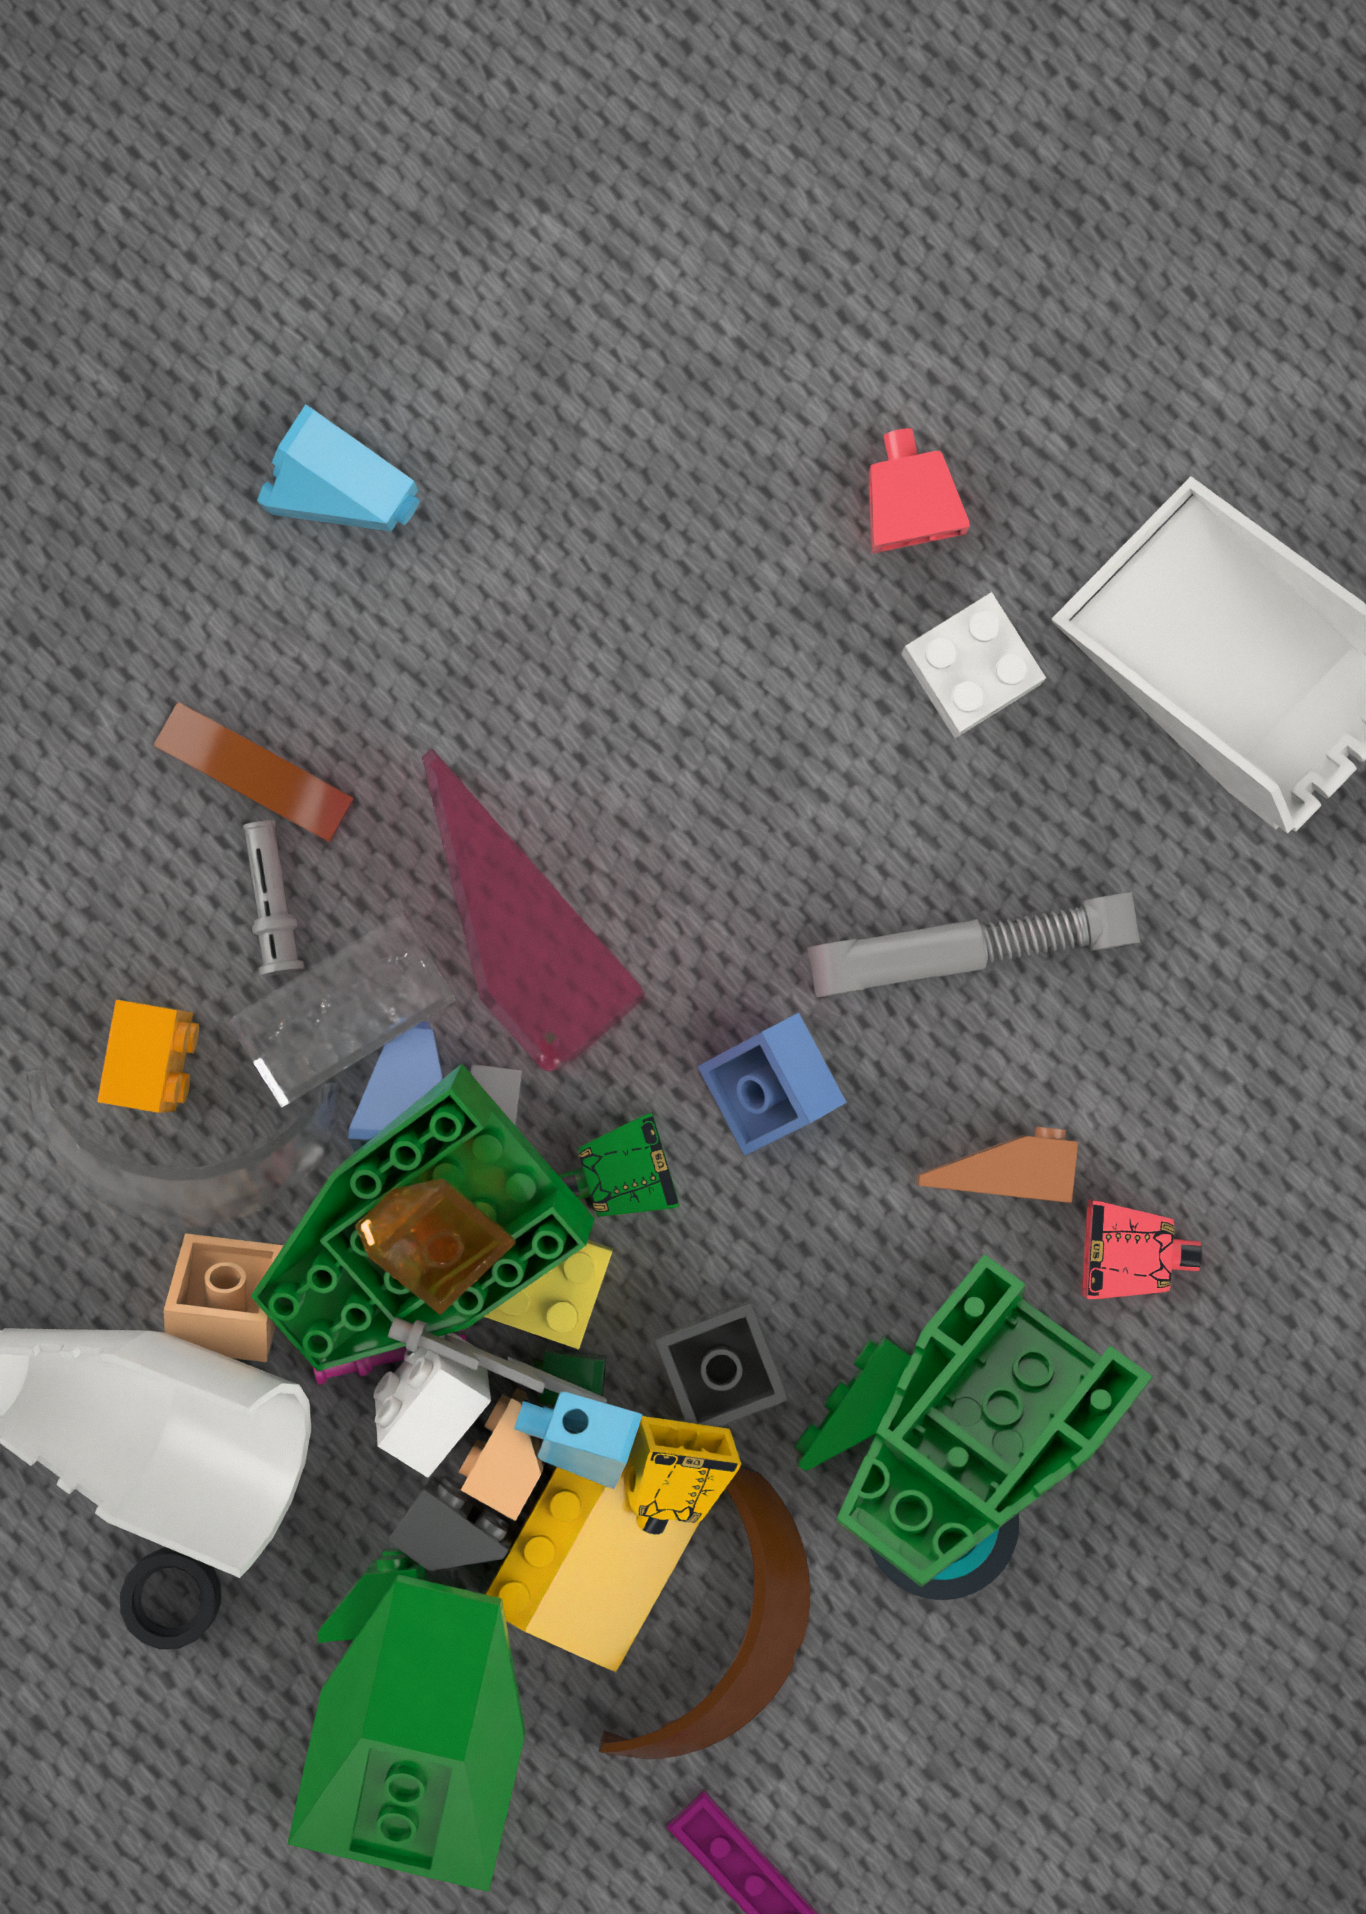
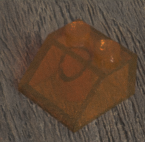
(432, 1240)

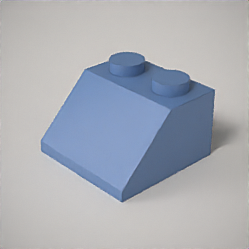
(772, 1084)

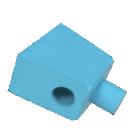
(599, 1441)

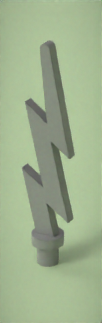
(472, 1357)

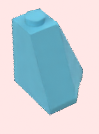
(335, 479)

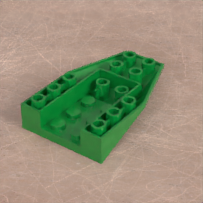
(342, 1303)
(417, 1739)

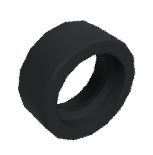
(143, 1627)

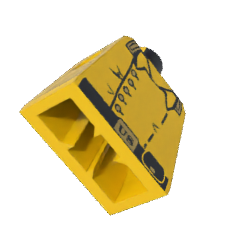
(677, 1471)

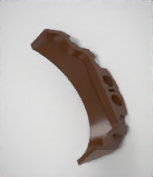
(770, 1641)

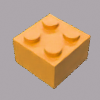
(147, 1057)

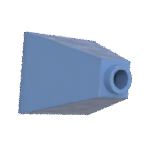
(402, 1075)

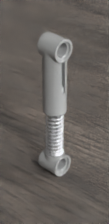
(968, 945)

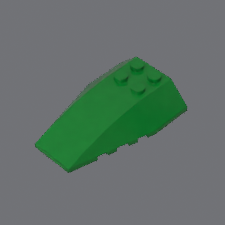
(982, 1425)

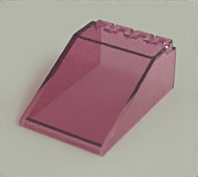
(526, 944)

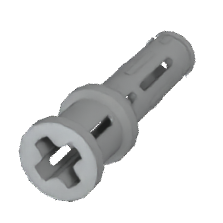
(274, 923)

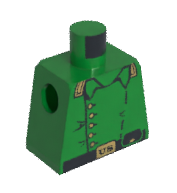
(624, 1171)

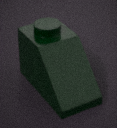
(574, 1367)

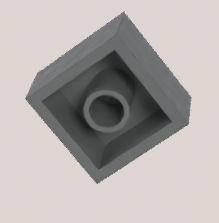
(721, 1366)

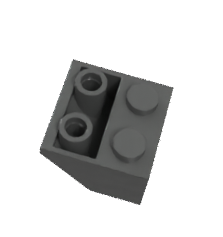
(449, 1531)

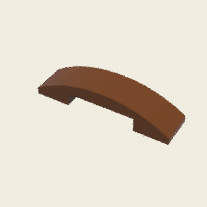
(253, 771)

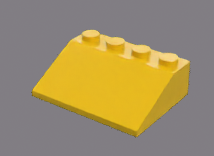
(586, 1569)

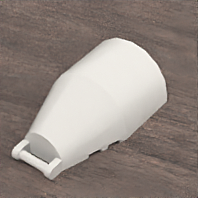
(158, 1435)

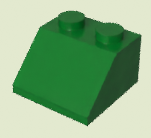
(366, 1593)

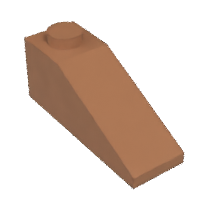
(1019, 1167)

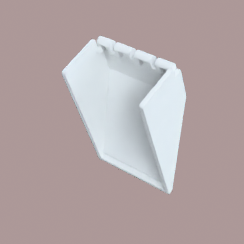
(1233, 652)

